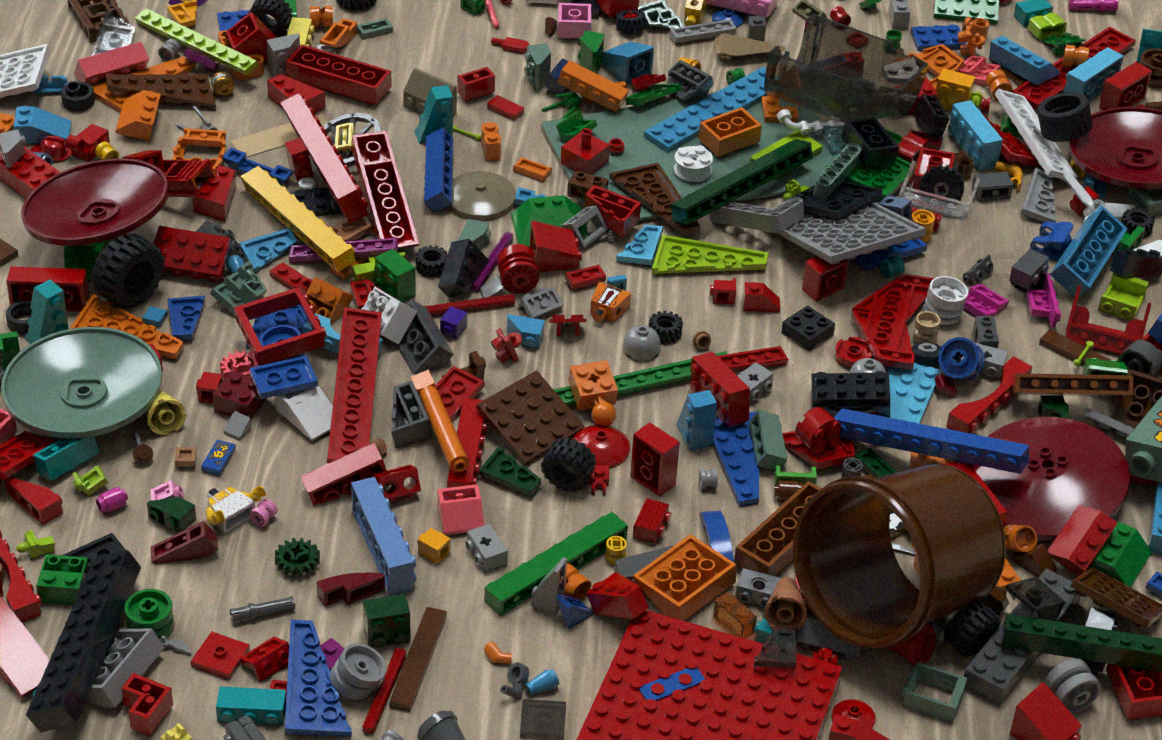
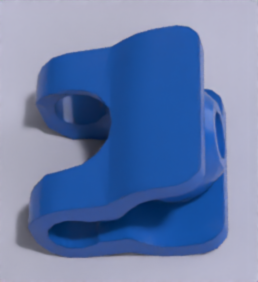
(1055, 241)

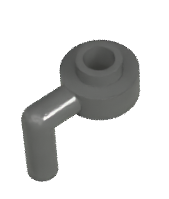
(518, 675)

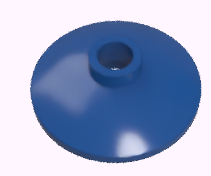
(726, 14)

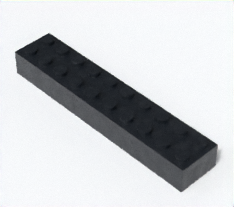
(83, 642)

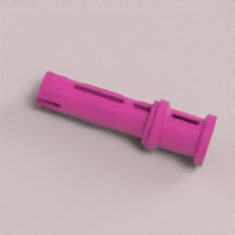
(1100, 5)

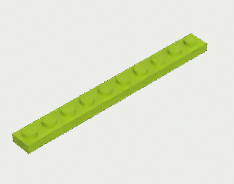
(196, 41)

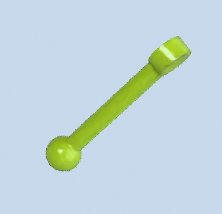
(477, 137)
(1089, 345)

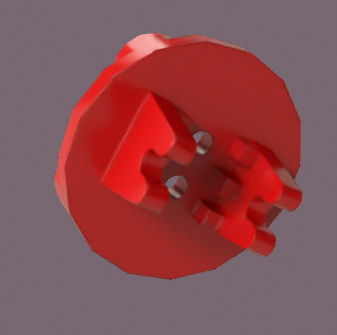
(560, 320)

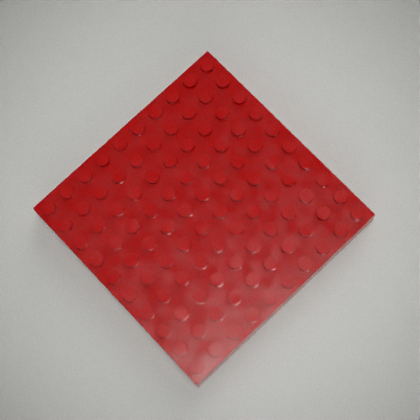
(729, 705)

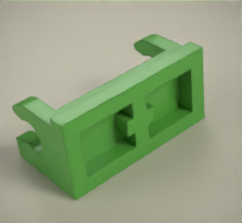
(794, 476)

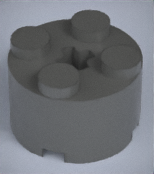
(1142, 357)

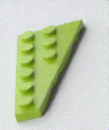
(689, 255)

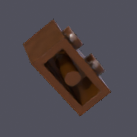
(582, 182)

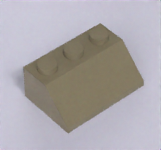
(418, 88)

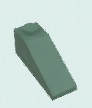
(477, 232)

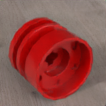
(518, 268)

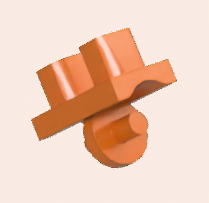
(973, 42)

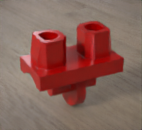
(506, 345)

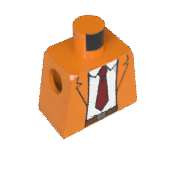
(609, 302)

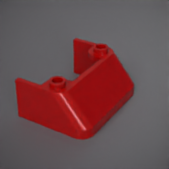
(1103, 337)

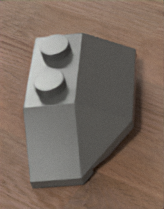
(693, 81)

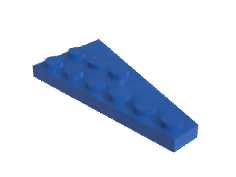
(738, 460)
(310, 698)

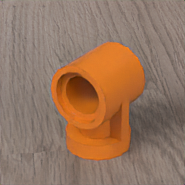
(978, 26)

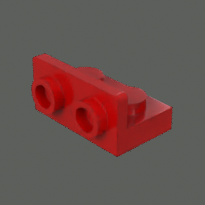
(267, 658)

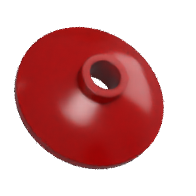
(857, 710)

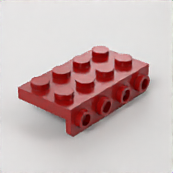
(193, 253)

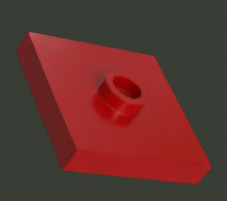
(220, 655)

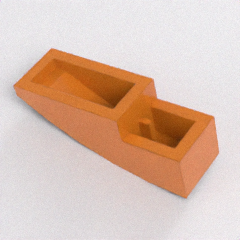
(340, 33)

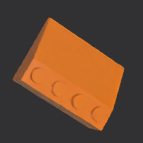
(686, 578)

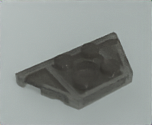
(113, 34)

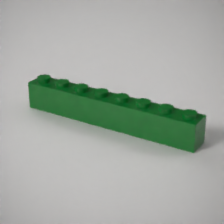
(579, 550)

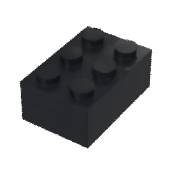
(876, 143)

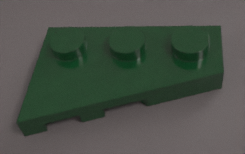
(507, 472)

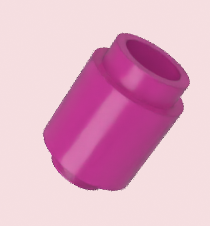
(111, 500)

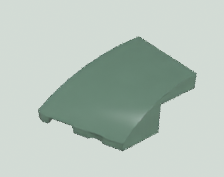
(659, 15)
(239, 288)

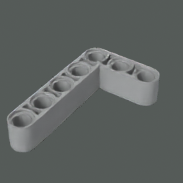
(760, 218)

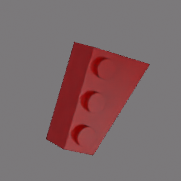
(617, 597)

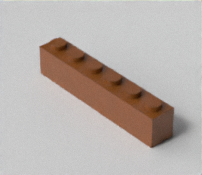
(1073, 385)

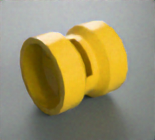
(106, 151)
(616, 549)

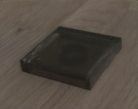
(543, 719)

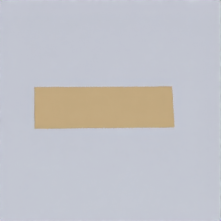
(268, 138)

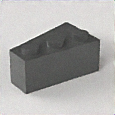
(408, 416)

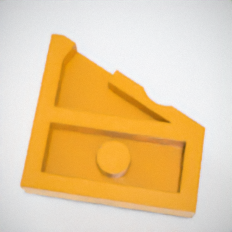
(184, 13)

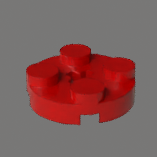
(845, 348)

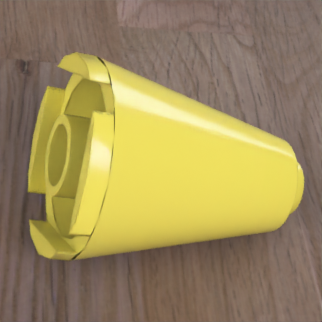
(165, 414)

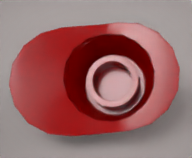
(54, 147)

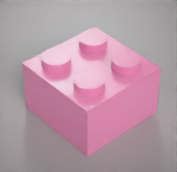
(573, 20)

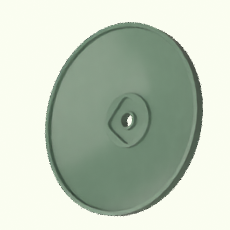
(48, 378)

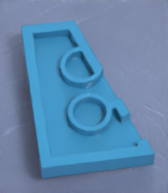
(267, 248)

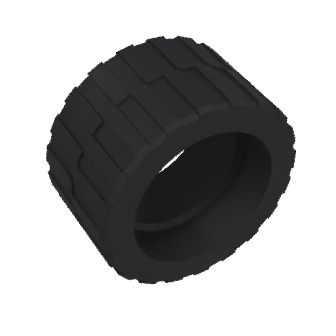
(1065, 117)

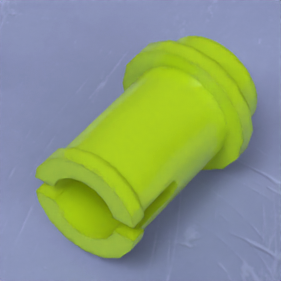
(976, 98)

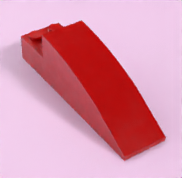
(383, 188)

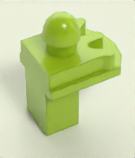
(792, 189)
(36, 546)

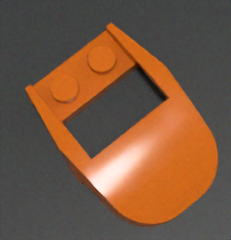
(204, 138)

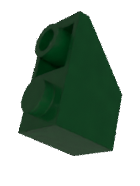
(172, 512)

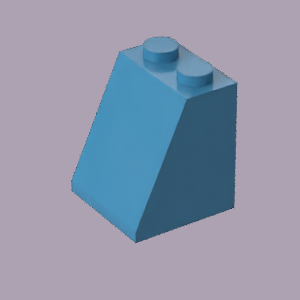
(629, 61)

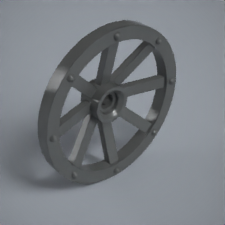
(352, 118)

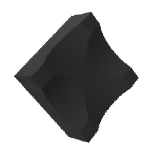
(808, 327)

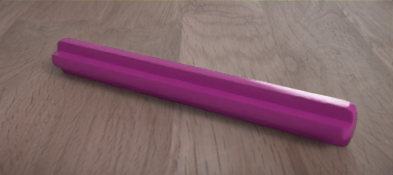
(504, 242)

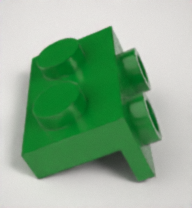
(573, 125)

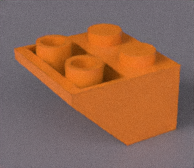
(328, 299)

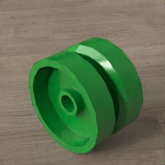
(150, 611)

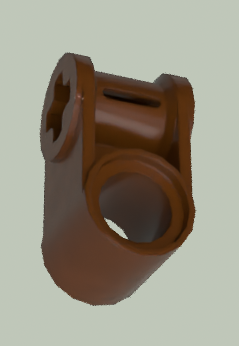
(963, 164)

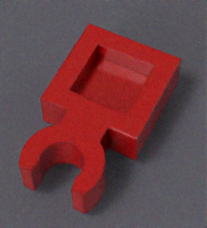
(599, 478)

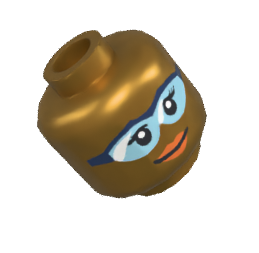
(222, 84)

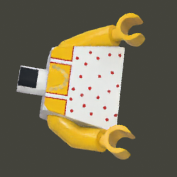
(231, 507)

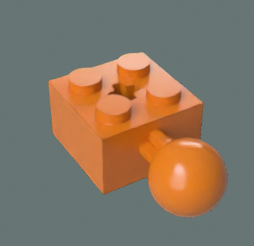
(596, 389)

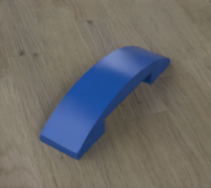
(237, 160)
(717, 532)

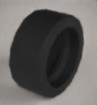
(81, 103)
(15, 310)

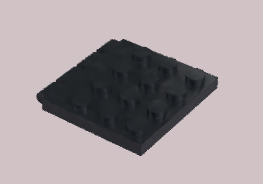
(842, 201)

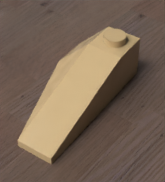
(734, 46)

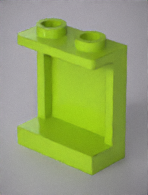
(1123, 296)

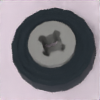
(926, 353)

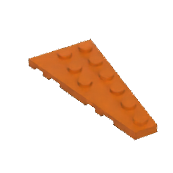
(102, 314)

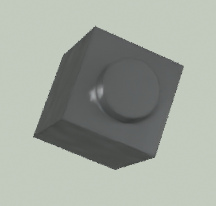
(756, 28)

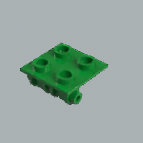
(1060, 42)

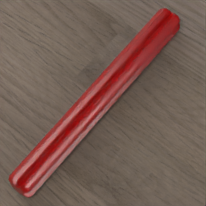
(474, 304)
(384, 691)

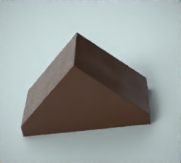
(1035, 560)

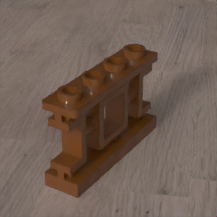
(87, 20)

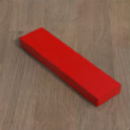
(765, 357)

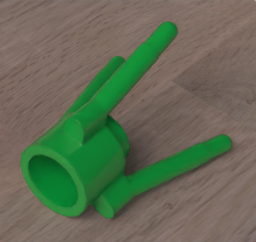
(571, 101)

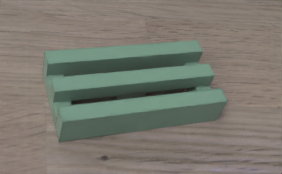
(375, 28)

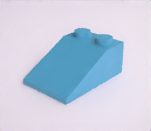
(38, 124)

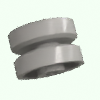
(357, 671)
(1074, 684)

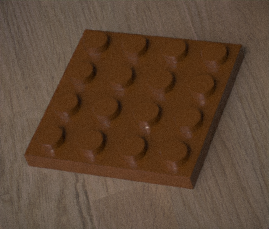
(529, 417)
(1118, 597)

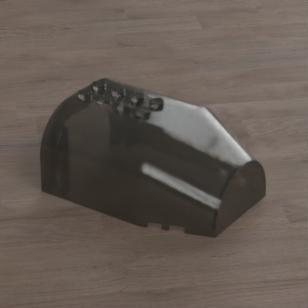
(845, 73)

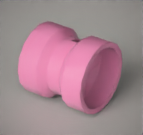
(264, 510)

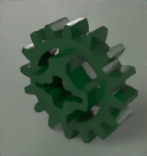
(297, 557)

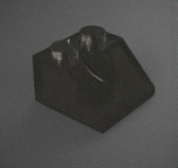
(1036, 598)

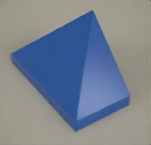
(573, 610)

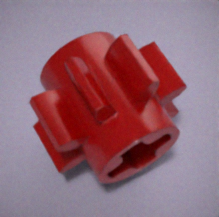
(826, 655)

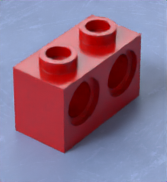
(396, 478)

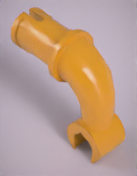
(1012, 170)

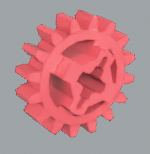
(237, 362)

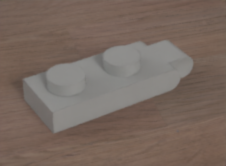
(1106, 422)

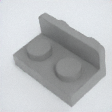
(541, 303)

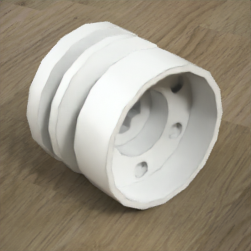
(946, 299)

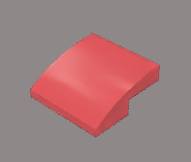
(978, 67)

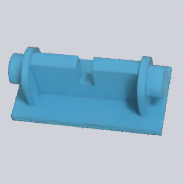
(55, 85)

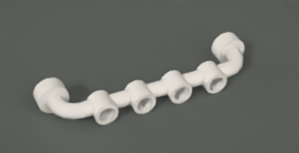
(784, 117)

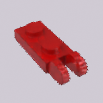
(290, 277)

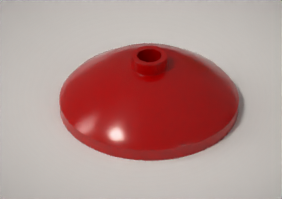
(606, 443)

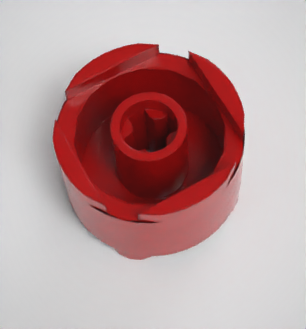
(818, 430)

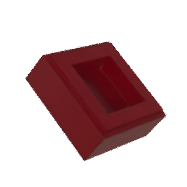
(945, 385)

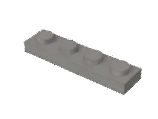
(702, 31)

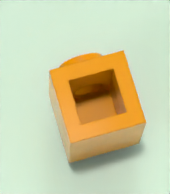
(434, 545)

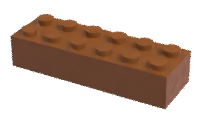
(771, 543)

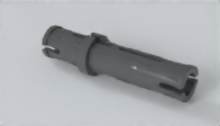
(255, 610)

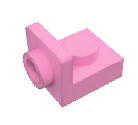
(167, 490)

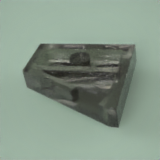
(778, 650)

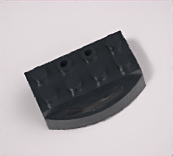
(851, 391)

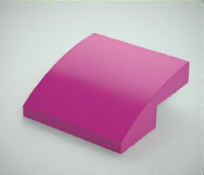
(984, 302)

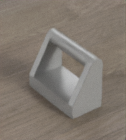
(582, 217)

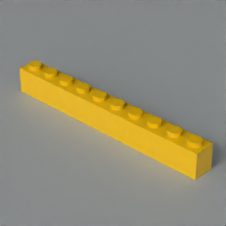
(298, 219)

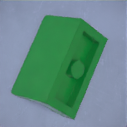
(1132, 240)
(8, 347)

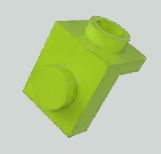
(90, 481)

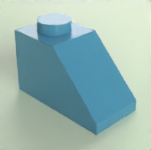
(529, 328)

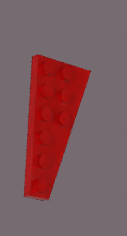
(1014, 149)

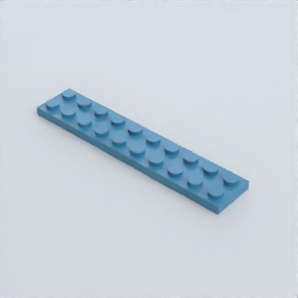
(685, 124)

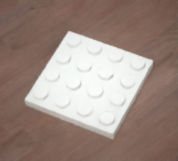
(22, 70)

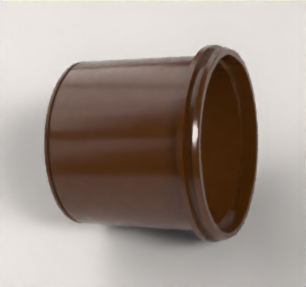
(849, 561)

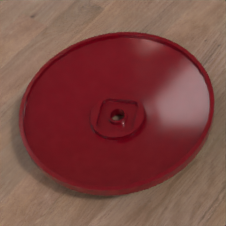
(1122, 147)
(95, 202)
(1085, 472)

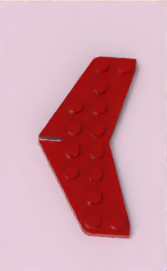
(884, 319)

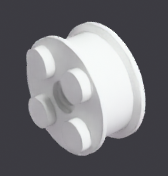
(693, 163)

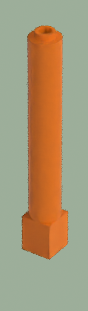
(440, 421)

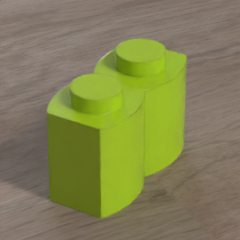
(1047, 25)

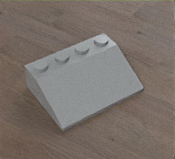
(127, 654)

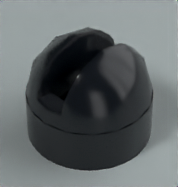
(75, 86)

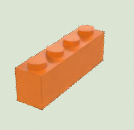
(592, 86)

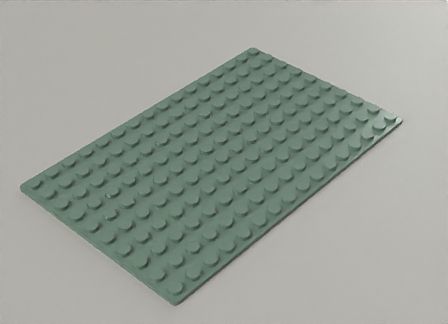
(632, 121)

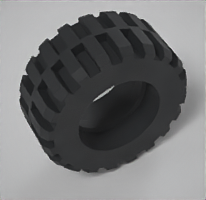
(128, 270)

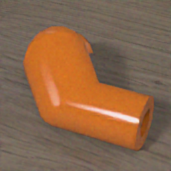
(495, 654)

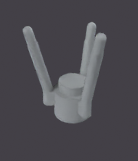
(206, 125)

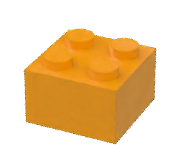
(954, 88)

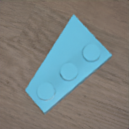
(643, 247)

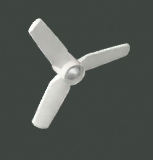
(1114, 208)

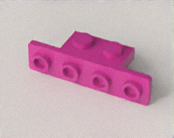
(1043, 302)

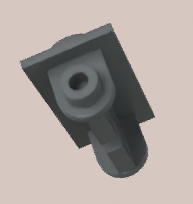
(979, 271)

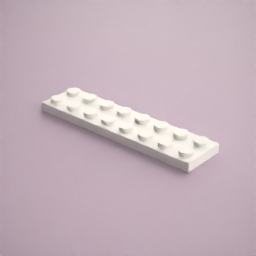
(1028, 126)

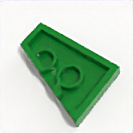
(653, 92)

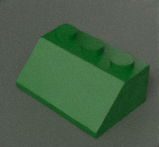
(1123, 554)

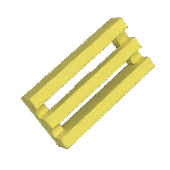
(344, 146)

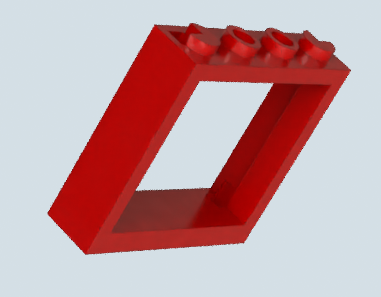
(288, 347)

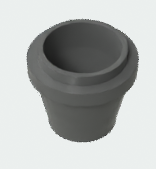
(441, 726)

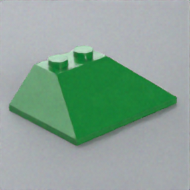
(548, 210)

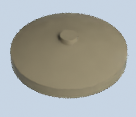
(482, 196)

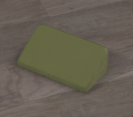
(806, 9)

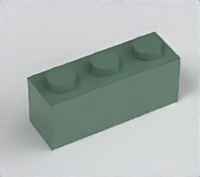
(768, 440)

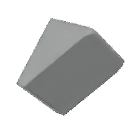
(492, 288)
(238, 425)

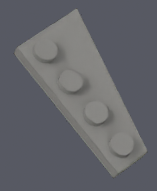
(1039, 198)

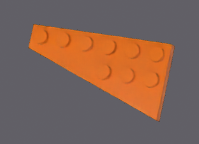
(115, 100)

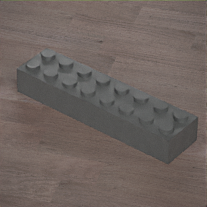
(1000, 668)

